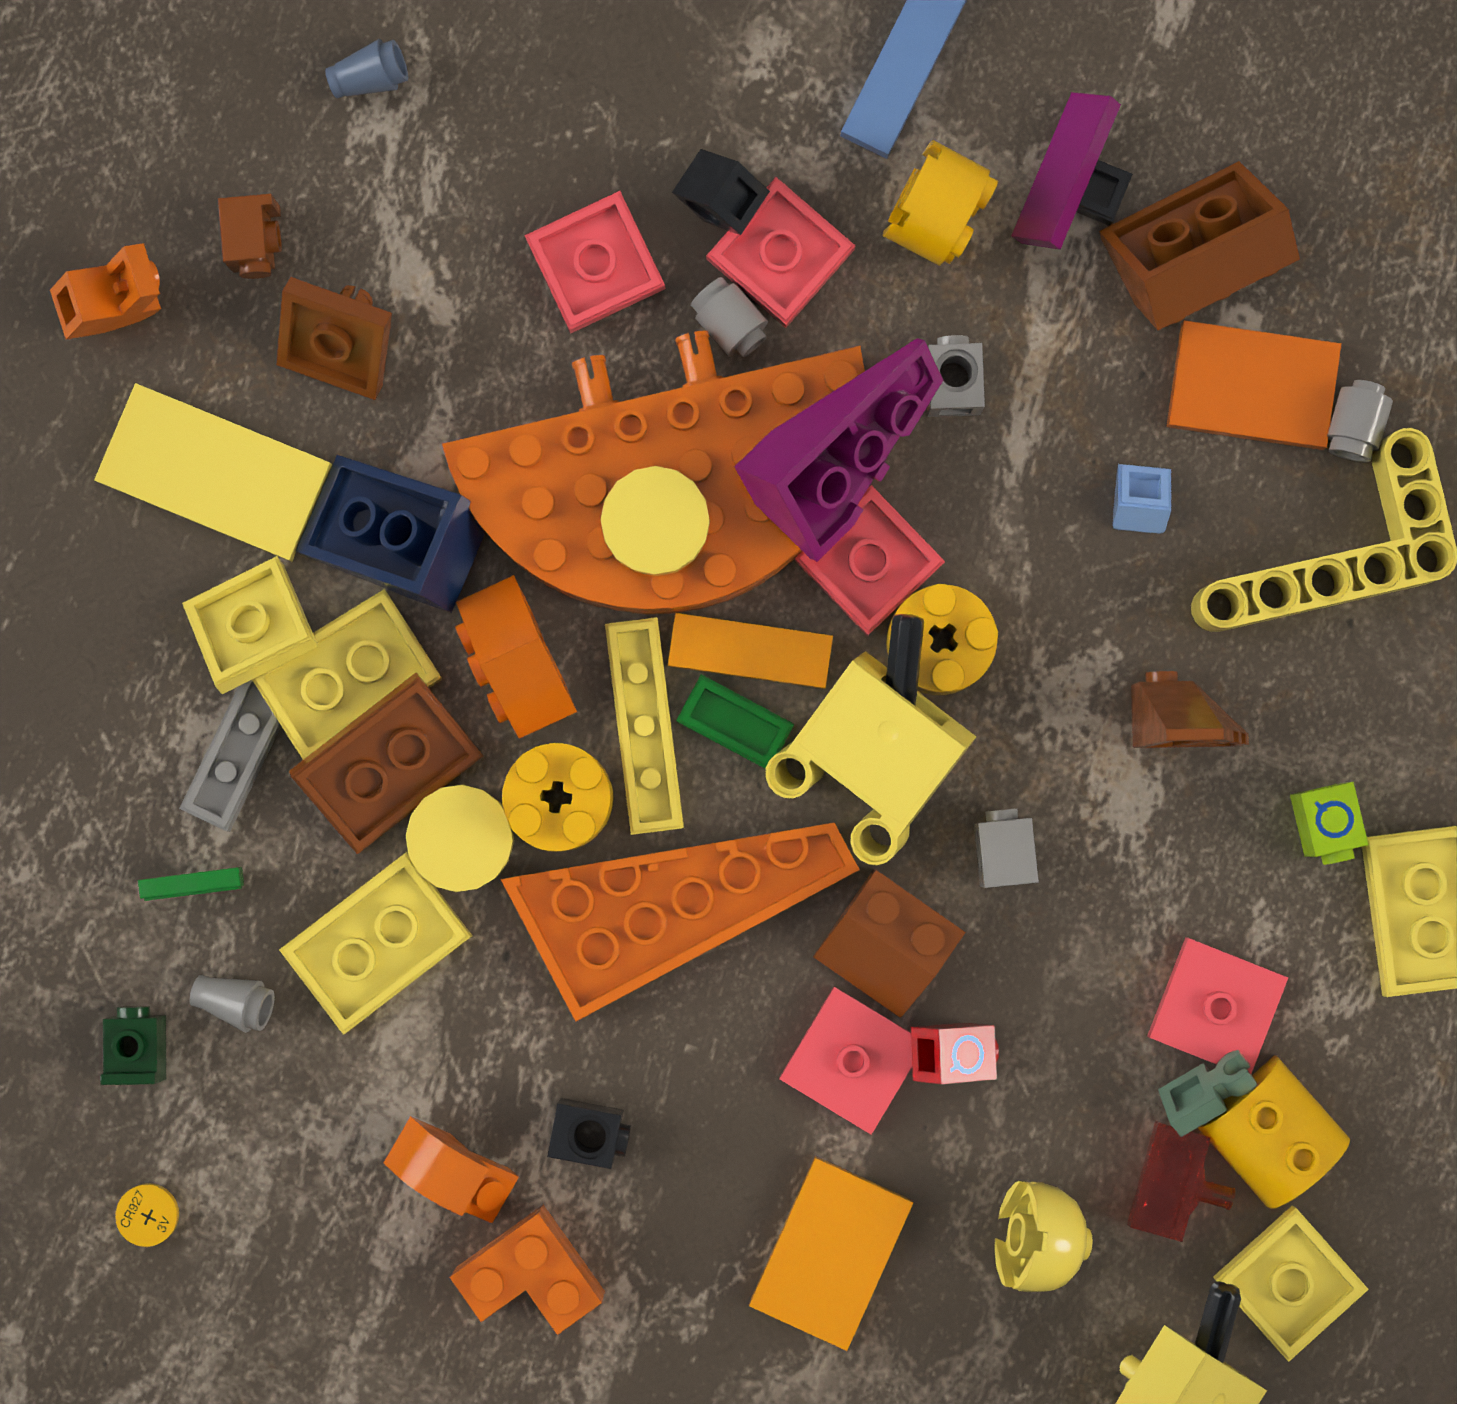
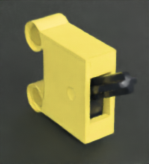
(877, 742)
(1189, 1371)

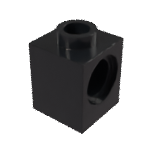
(720, 191)
(564, 1140)

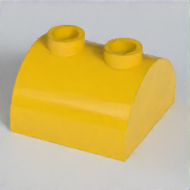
(1277, 1136)

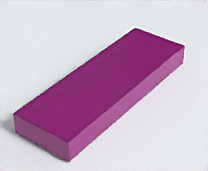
(1066, 170)

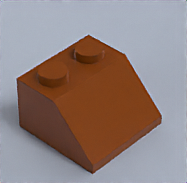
(888, 943)

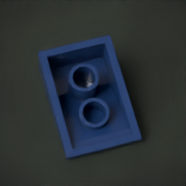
(393, 532)

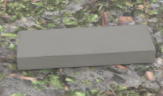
(232, 759)

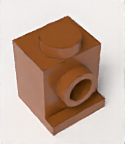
(249, 234)

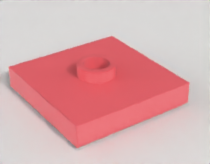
(782, 254)
(595, 262)
(873, 564)
(1216, 1004)
(851, 1060)

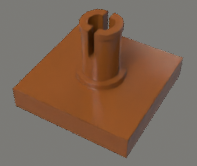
(334, 337)

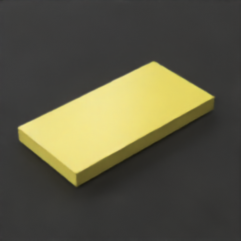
(213, 472)

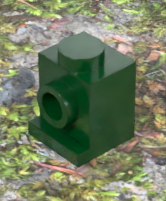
(149, 1062)

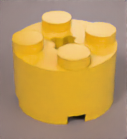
(939, 203)
(972, 637)
(534, 817)

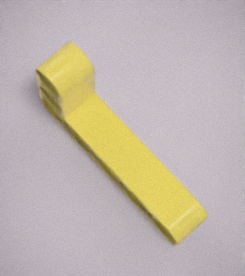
(1347, 567)

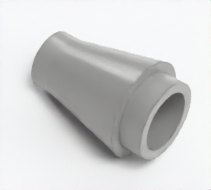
(235, 1001)

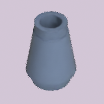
(369, 70)

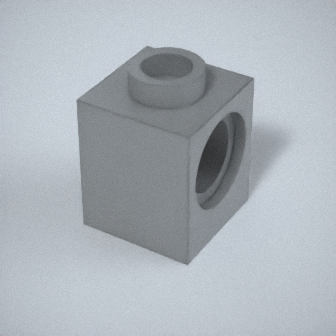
(962, 400)
(1005, 849)

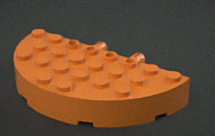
(547, 480)

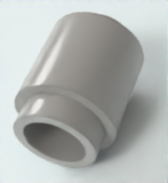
(730, 318)
(1359, 421)

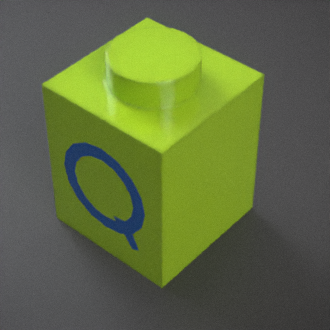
(1329, 822)

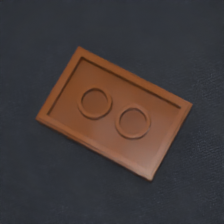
(386, 763)

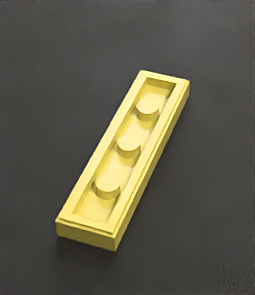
(644, 726)

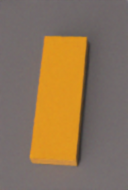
(750, 651)

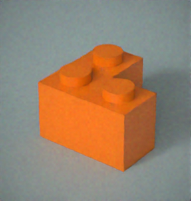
(512, 658)
(534, 1259)

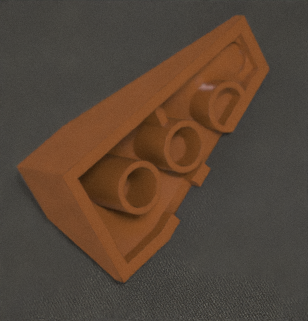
(1179, 715)

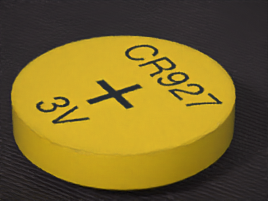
(147, 1215)

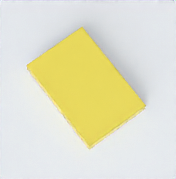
(351, 670)
(1414, 909)
(375, 943)

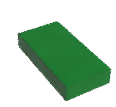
(734, 722)

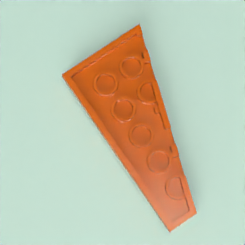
(644, 915)

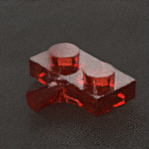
(1174, 1183)

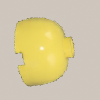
(1043, 1238)

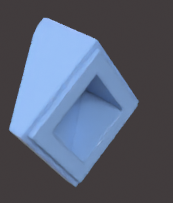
(1142, 499)

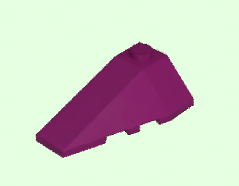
(825, 458)

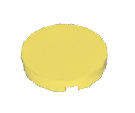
(655, 521)
(459, 838)

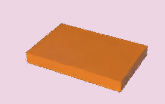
(1253, 385)

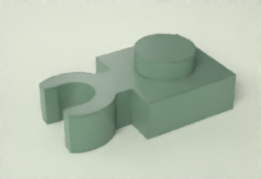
(1201, 1093)

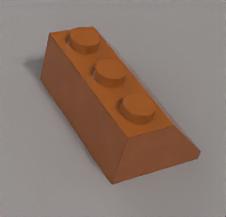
(1201, 244)

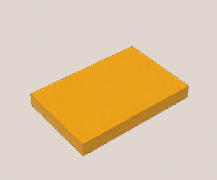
(830, 1253)

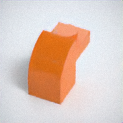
(108, 295)
(448, 1172)

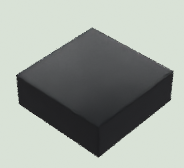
(1104, 193)

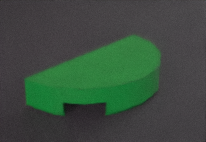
(191, 884)

